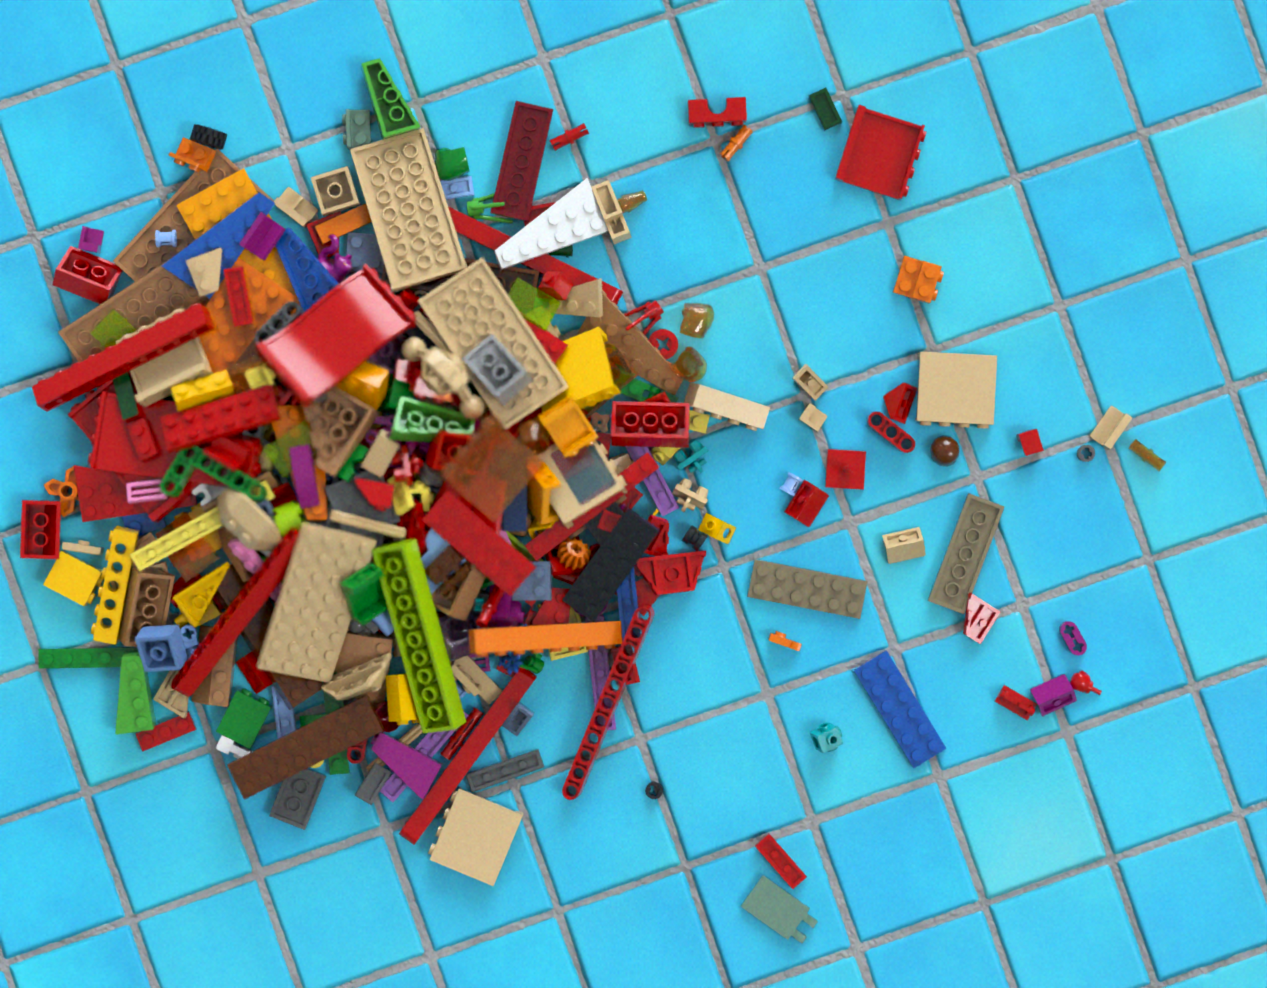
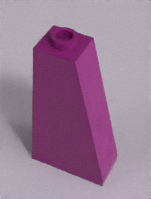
(407, 762)

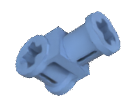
(191, 643)

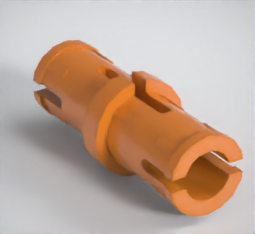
(736, 143)

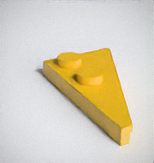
(198, 595)

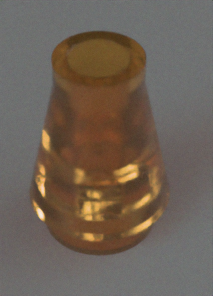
(630, 201)

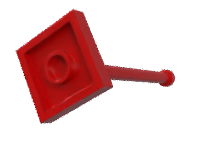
(845, 469)

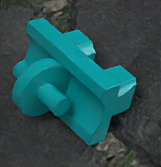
(698, 451)

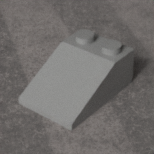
(497, 369)

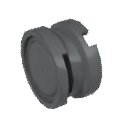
(431, 475)

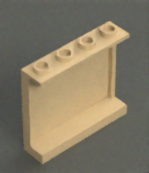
(177, 366)
(956, 389)
(475, 836)

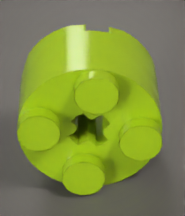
(289, 516)

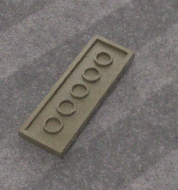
(966, 553)
(807, 589)

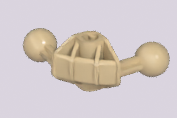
(444, 374)

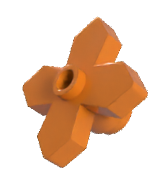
(60, 488)

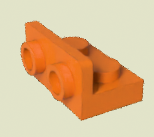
(194, 155)

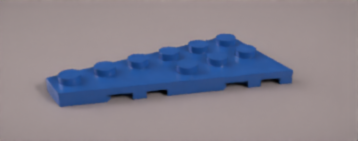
(224, 235)
(304, 270)

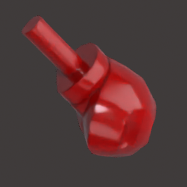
(1082, 682)

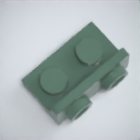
(357, 128)

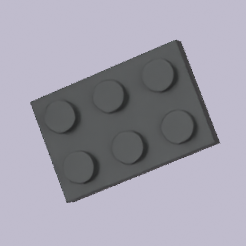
(298, 798)

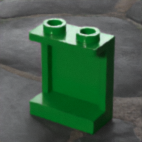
(365, 594)
(244, 718)

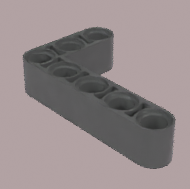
(282, 315)

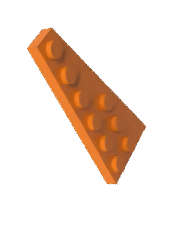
(290, 418)

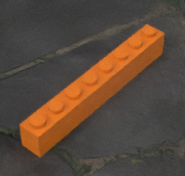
(545, 637)

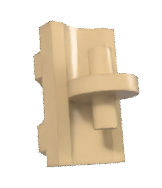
(689, 498)

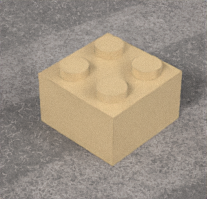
(335, 191)

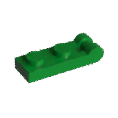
(636, 388)

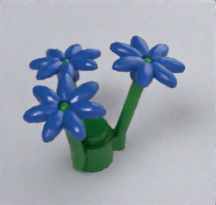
(531, 663)

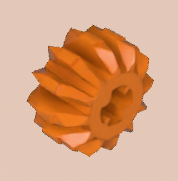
(573, 553)

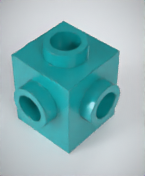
(826, 737)

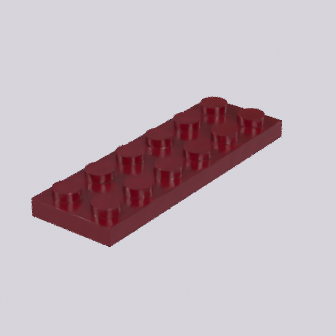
(522, 160)

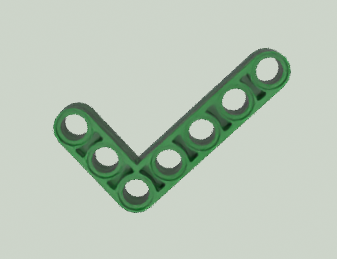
(213, 470)

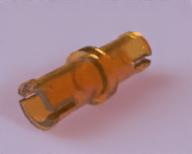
(1147, 455)

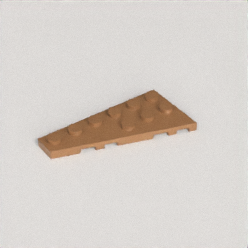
(633, 346)

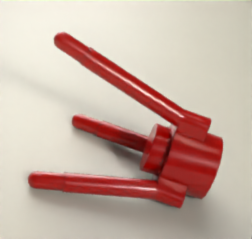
(652, 311)

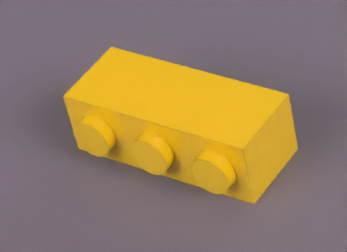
(202, 390)

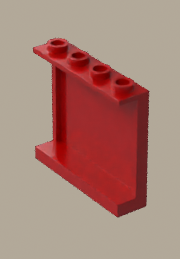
(880, 153)

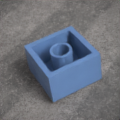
(161, 648)

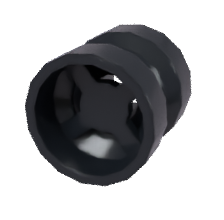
(694, 537)

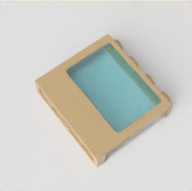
(584, 480)

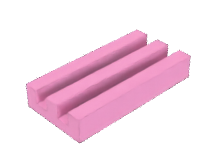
(146, 491)

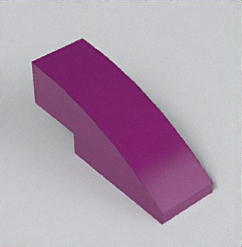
(304, 476)

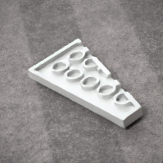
(563, 224)

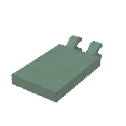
(778, 909)

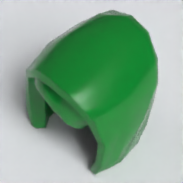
(451, 163)

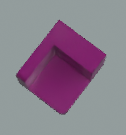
(91, 239)

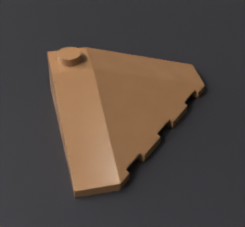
(338, 428)
(362, 648)

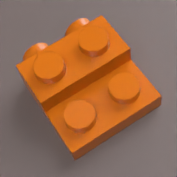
(918, 280)

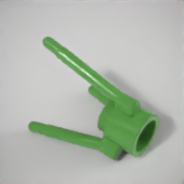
(476, 208)

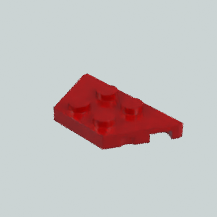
(672, 572)

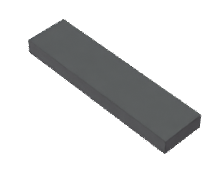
(505, 770)

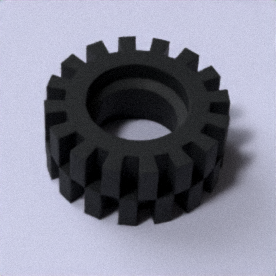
(208, 136)

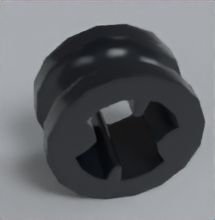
(648, 789)

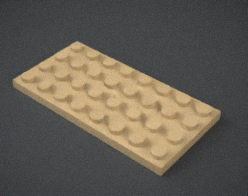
(408, 209)
(471, 310)
(311, 606)

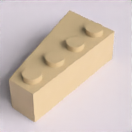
(727, 406)

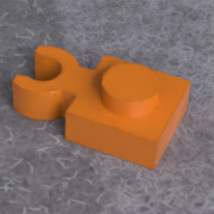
(780, 639)

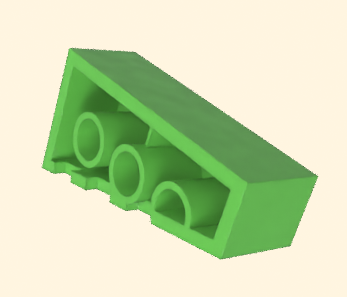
(389, 107)
(423, 421)
(135, 701)

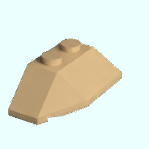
(247, 521)
(358, 679)

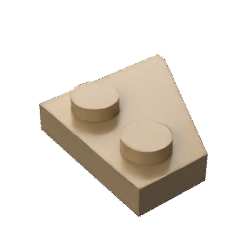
(206, 271)
(170, 698)

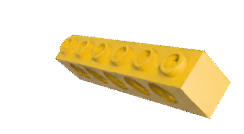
(129, 538)

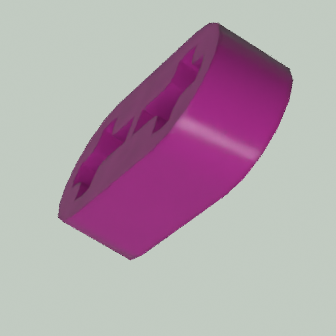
(1069, 640)

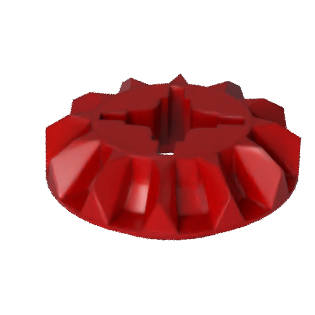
(662, 335)

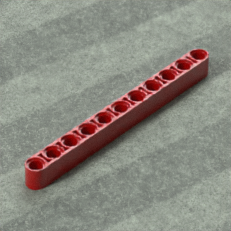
(494, 239)
(236, 617)
(601, 709)
(467, 755)

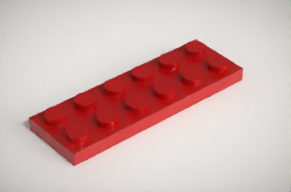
(220, 418)
(479, 543)

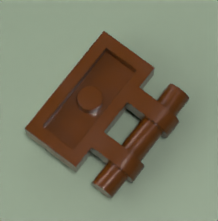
(443, 565)

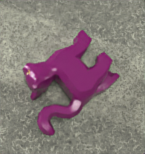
(341, 266)

